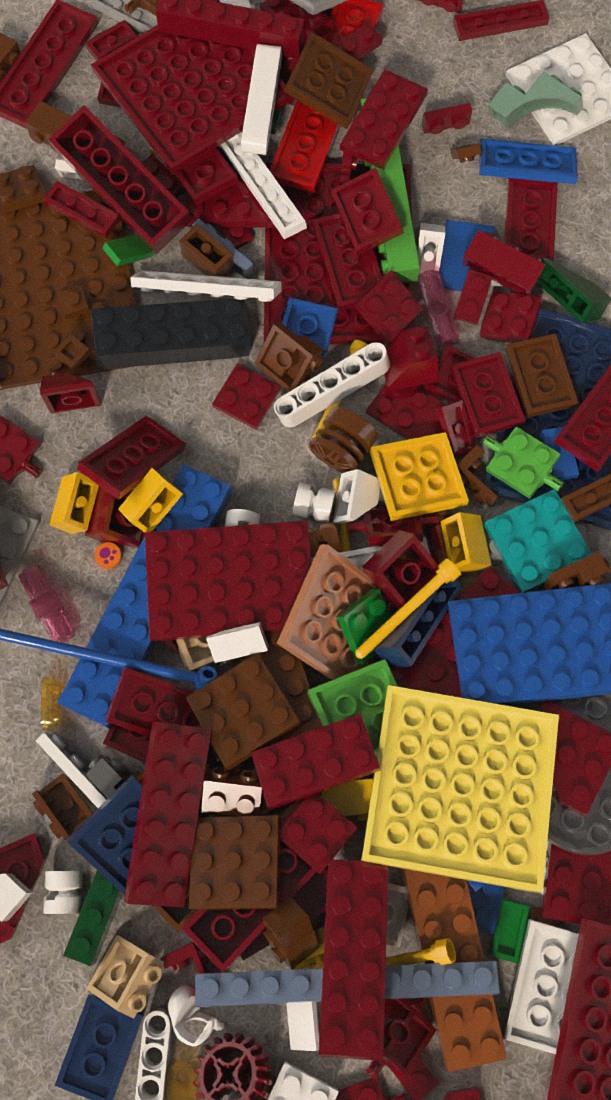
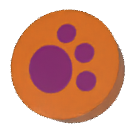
(108, 555)

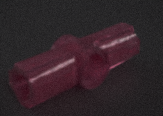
(434, 295)
(46, 604)

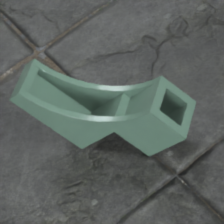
(547, 92)

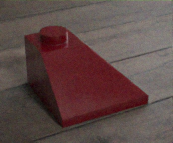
(68, 392)

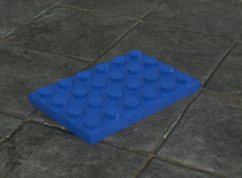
(533, 645)

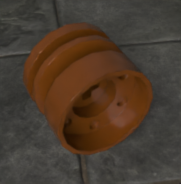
(343, 440)

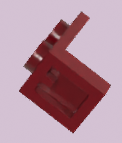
(179, 958)

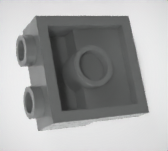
(107, 774)

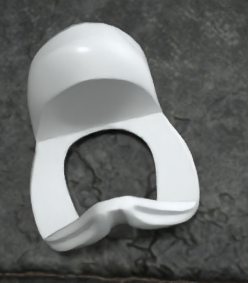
(182, 1009)

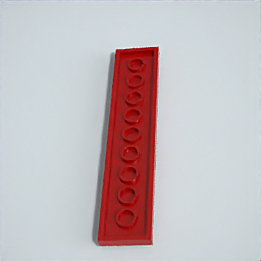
(309, 133)

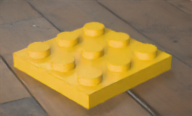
(418, 476)

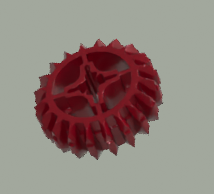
(241, 1066)

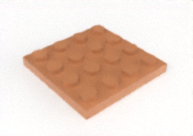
(312, 625)

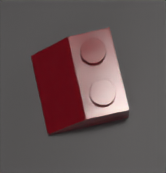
(411, 359)
(109, 524)

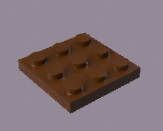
(328, 80)
(243, 711)
(235, 863)

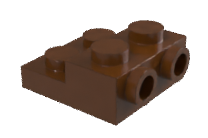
(288, 357)
(581, 573)

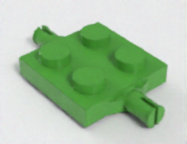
(523, 462)

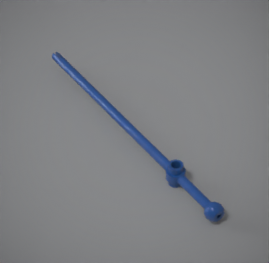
(202, 678)

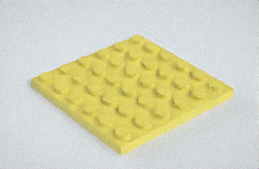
(462, 789)

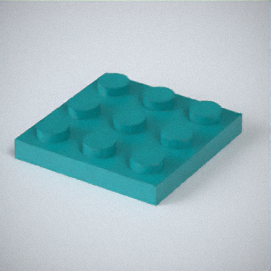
(536, 540)

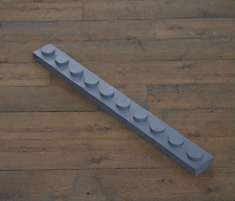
(306, 984)

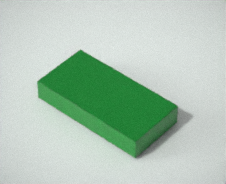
(127, 250)
(509, 930)

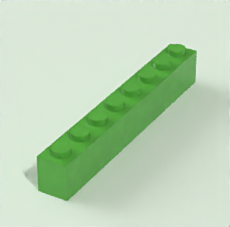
(400, 252)

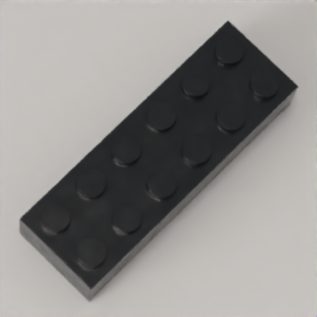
(170, 333)

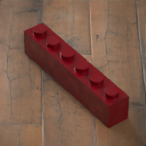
(231, 25)

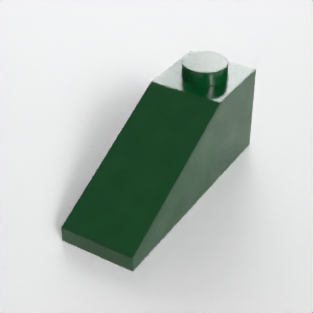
(573, 292)

